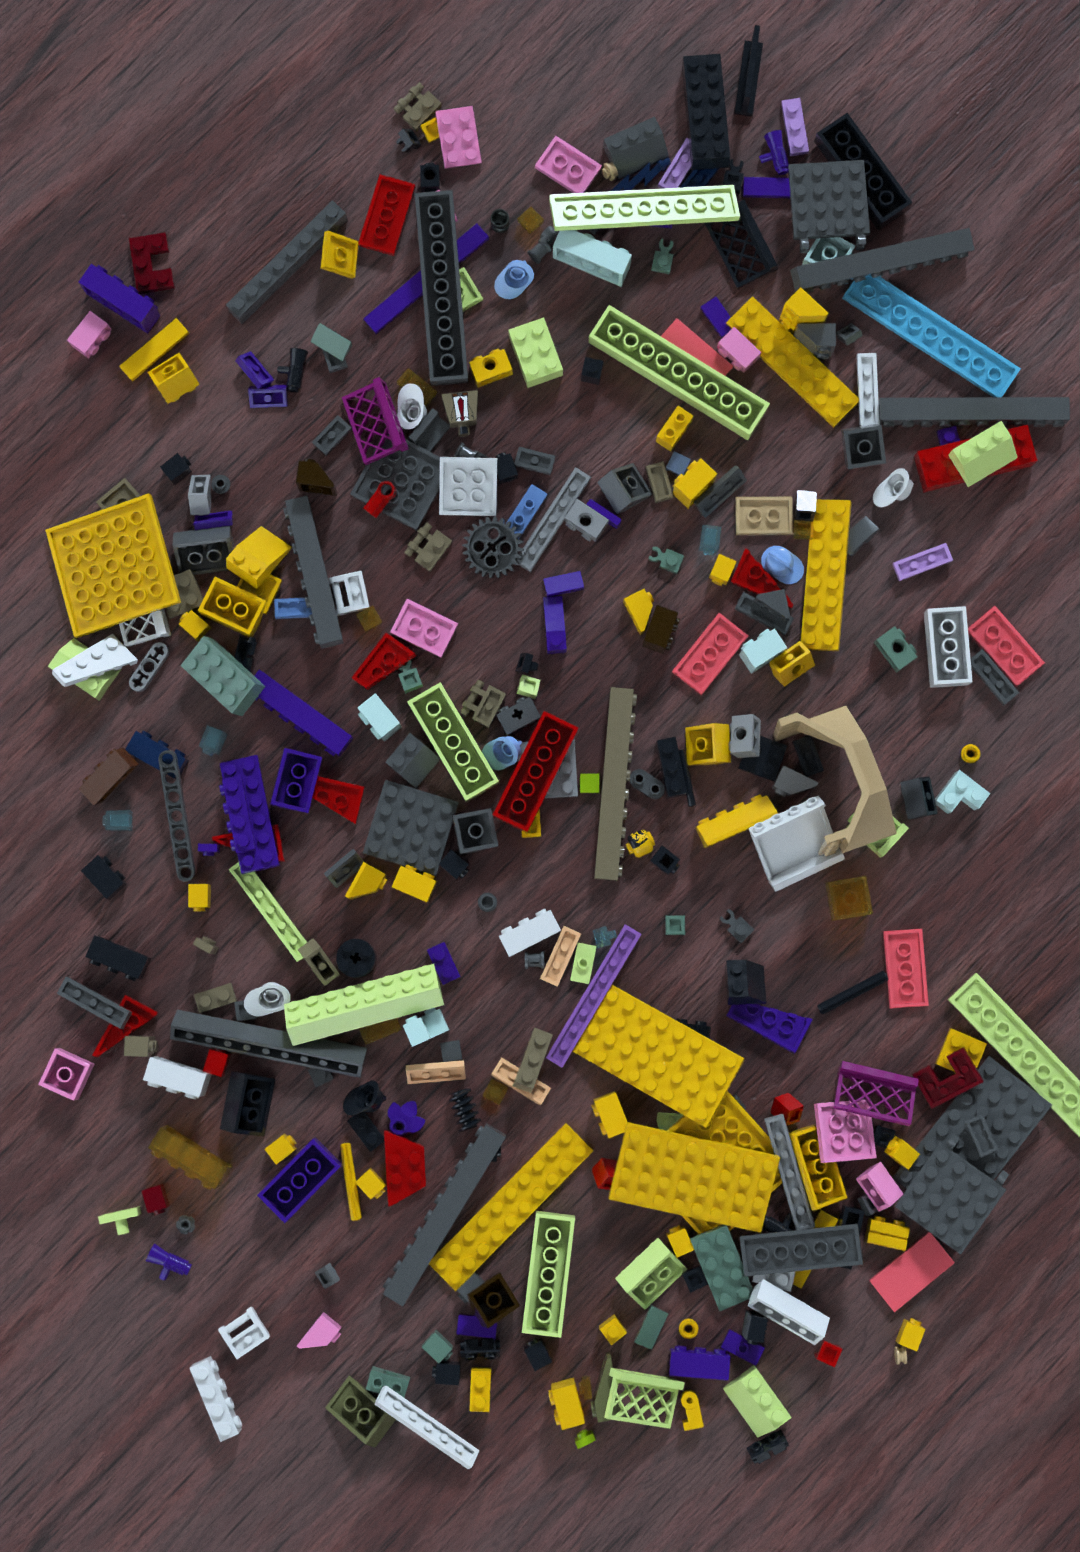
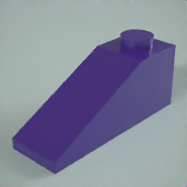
(554, 625)

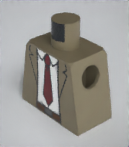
(461, 410)

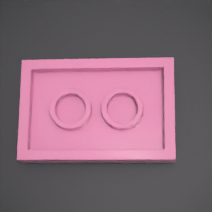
(458, 137)
(568, 166)
(424, 628)

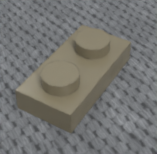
(206, 944)
(215, 997)

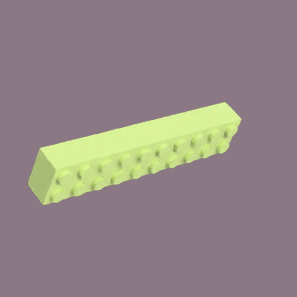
(678, 372)

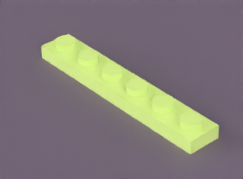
(270, 910)

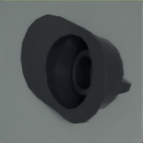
(364, 1098)

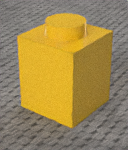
(722, 570)
(194, 625)
(199, 897)
(281, 1148)
(901, 1152)
(371, 1184)
(679, 1240)
(612, 1329)
(910, 1334)

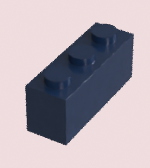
(148, 751)

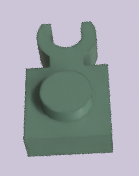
(663, 260)
(669, 560)
(409, 678)

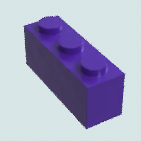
(699, 1363)

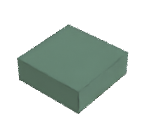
(675, 925)

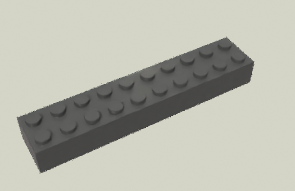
(441, 288)

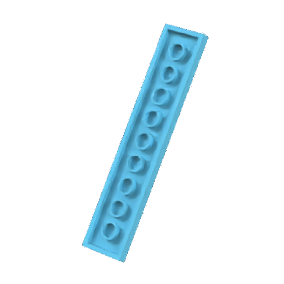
(932, 334)

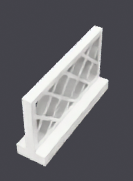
(160, 623)

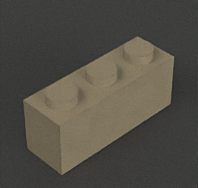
(532, 1060)

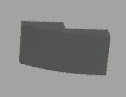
(861, 534)

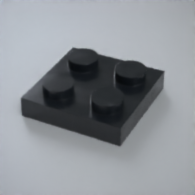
(767, 762)

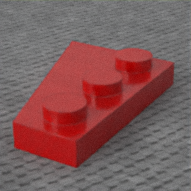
(382, 661)
(339, 797)

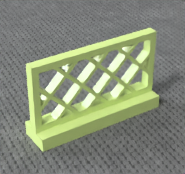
(650, 1382)

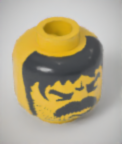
(640, 843)

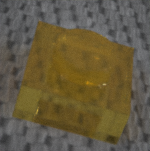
(530, 220)
(803, 530)
(369, 618)
(495, 1091)
(585, 1387)

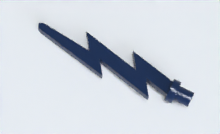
(645, 172)

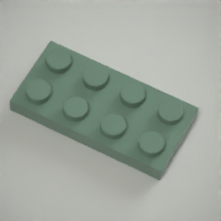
(722, 1267)

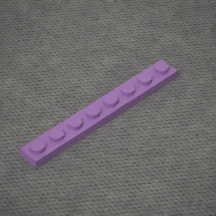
(593, 995)

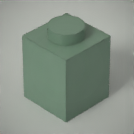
(438, 1347)

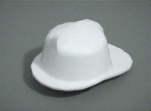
(411, 406)
(893, 488)
(266, 999)

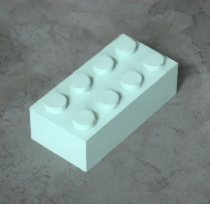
(592, 256)

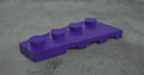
(777, 1026)

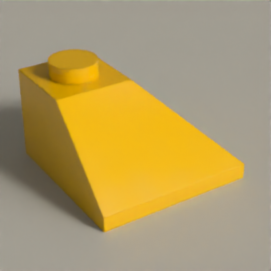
(366, 882)

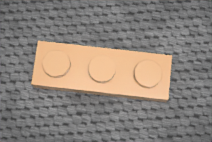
(560, 956)
(435, 1072)
(507, 1072)

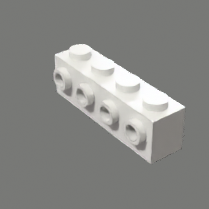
(788, 1312)
(215, 1398)

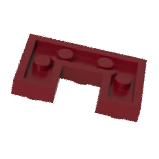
(141, 251)
(965, 1078)

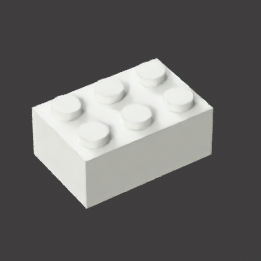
(176, 1077)

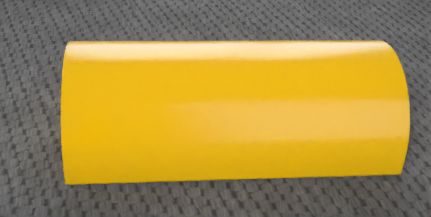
(821, 1180)

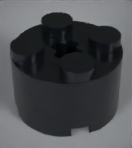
(346, 963)

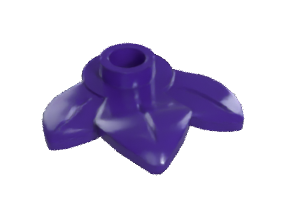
(406, 1116)

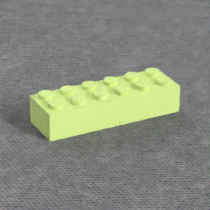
(453, 742)
(548, 1274)

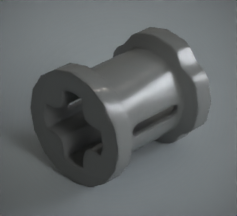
(534, 960)

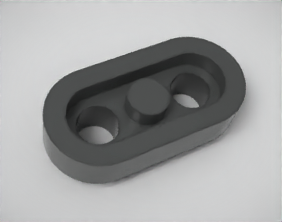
(646, 785)

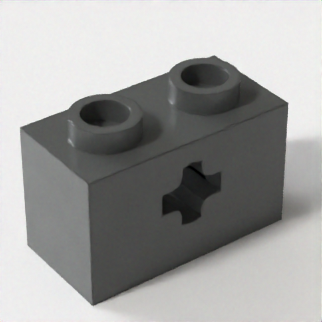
(512, 725)

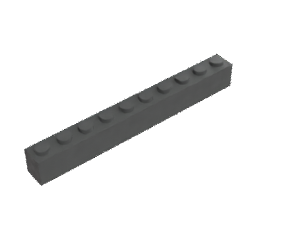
(882, 260)
(974, 411)
(267, 1043)
(444, 1215)

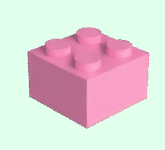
(66, 1074)

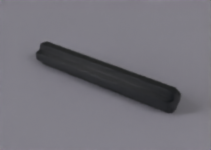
(852, 992)

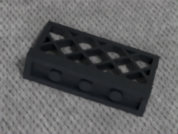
(749, 75)
(757, 241)

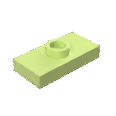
(583, 963)

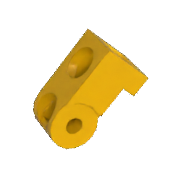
(691, 1404)

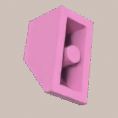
(321, 1333)

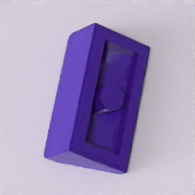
(268, 396)
(563, 584)

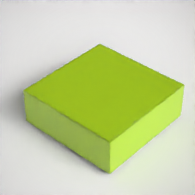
(589, 783)

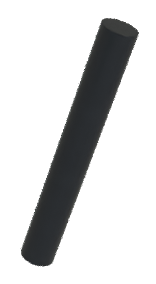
(690, 795)

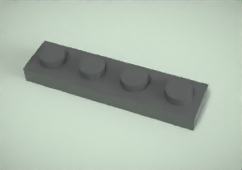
(94, 1002)

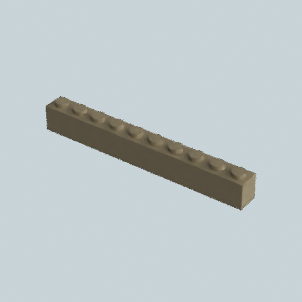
(614, 784)

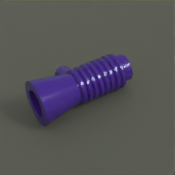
(777, 154)
(168, 1261)

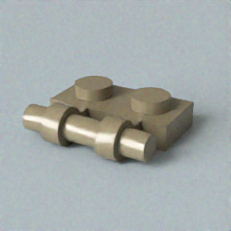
(421, 111)
(432, 551)
(488, 706)

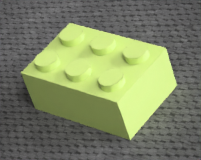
(535, 352)

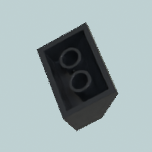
(247, 1104)

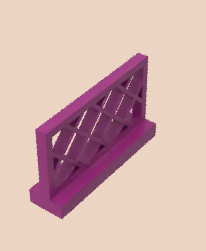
(387, 412)
(881, 1079)

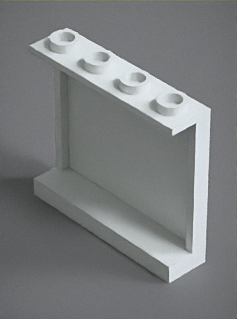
(791, 843)

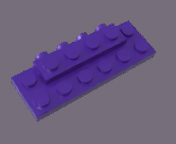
(248, 814)

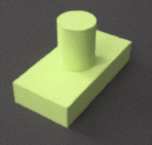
(120, 1218)

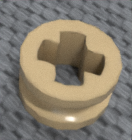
(900, 1355)

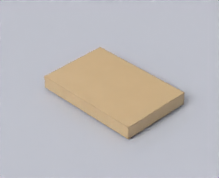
(764, 515)

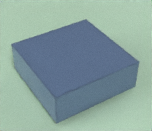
(678, 463)

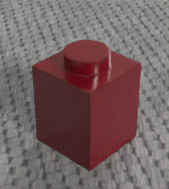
(155, 1199)

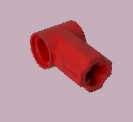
(378, 500)

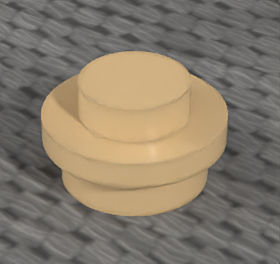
(609, 171)

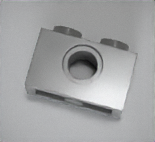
(577, 513)
(749, 745)

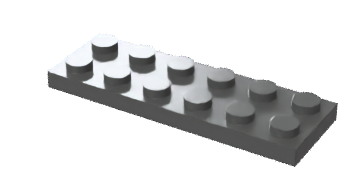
(801, 1250)

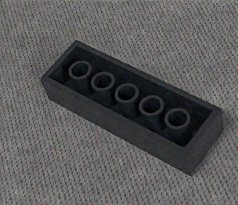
(706, 111)
(846, 142)

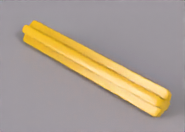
(350, 1179)

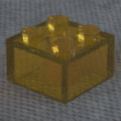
(848, 898)

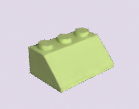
(984, 454)
(93, 685)
(651, 1273)
(757, 1402)

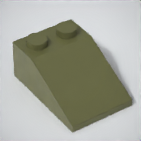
(602, 1391)
(357, 1411)

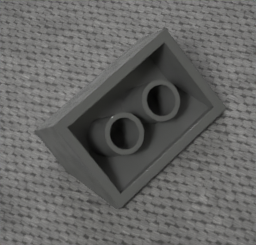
(636, 147)
(203, 549)

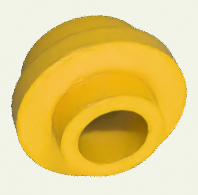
(976, 753)
(688, 1335)

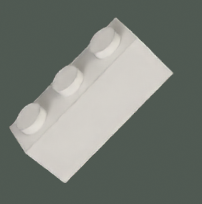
(529, 932)

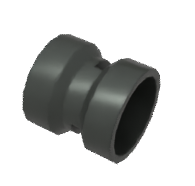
(499, 216)

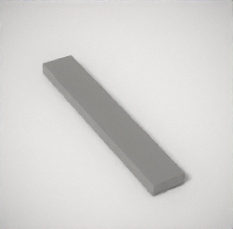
(553, 519)
(789, 1172)

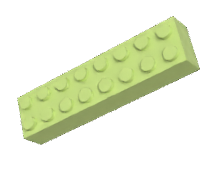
(363, 1004)

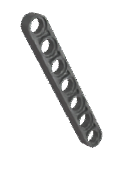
(179, 806)

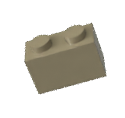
(318, 962)
(140, 1046)

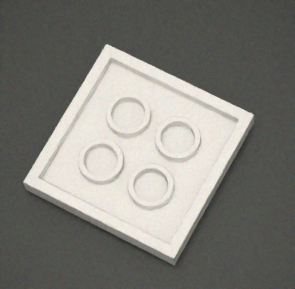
(468, 486)

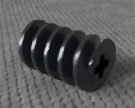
(464, 1109)

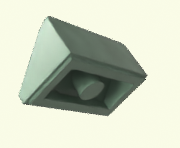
(331, 342)
(651, 1327)

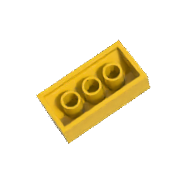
(735, 821)

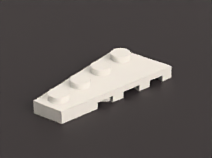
(96, 660)

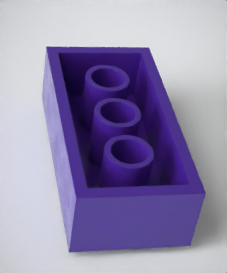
(119, 298)
(299, 1179)

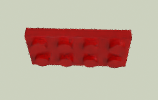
(386, 215)

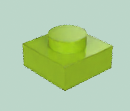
(584, 1438)

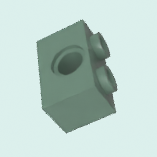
(885, 645)
(381, 1377)

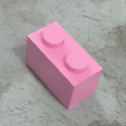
(89, 335)
(738, 350)
(879, 1186)

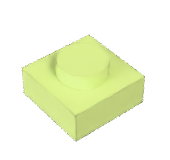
(528, 686)

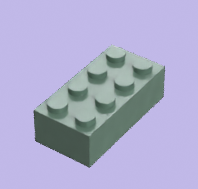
(222, 676)

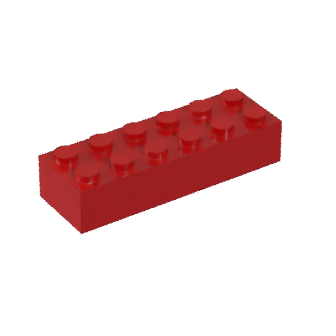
(938, 470)
(535, 772)

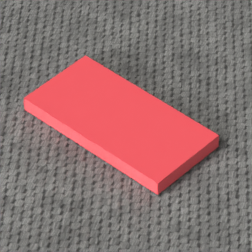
(688, 341)
(1005, 646)
(710, 654)
(905, 968)
(911, 1271)

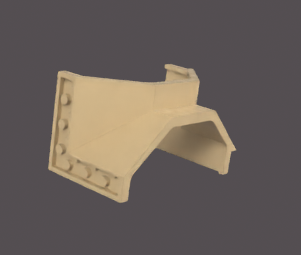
(873, 813)

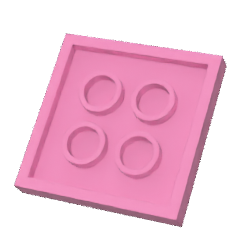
(843, 1133)

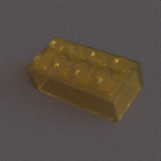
(190, 1157)

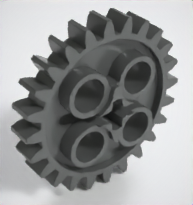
(482, 533)

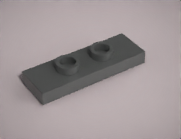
(750, 608)

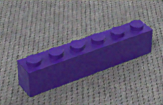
(303, 716)

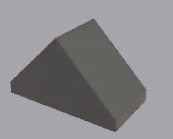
(775, 602)

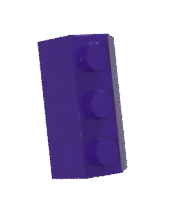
(295, 780)

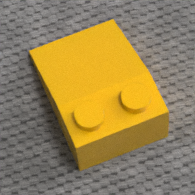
(257, 556)

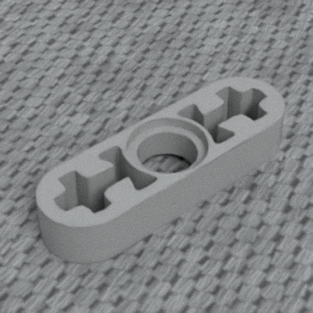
(136, 676)

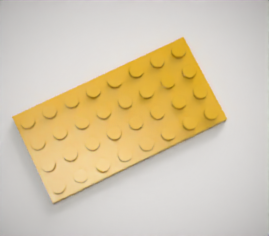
(659, 1055)
(693, 1177)

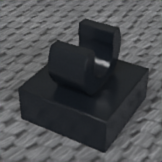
(410, 140)
(525, 664)
(883, 1136)

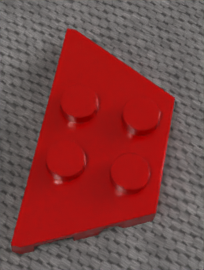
(403, 1167)

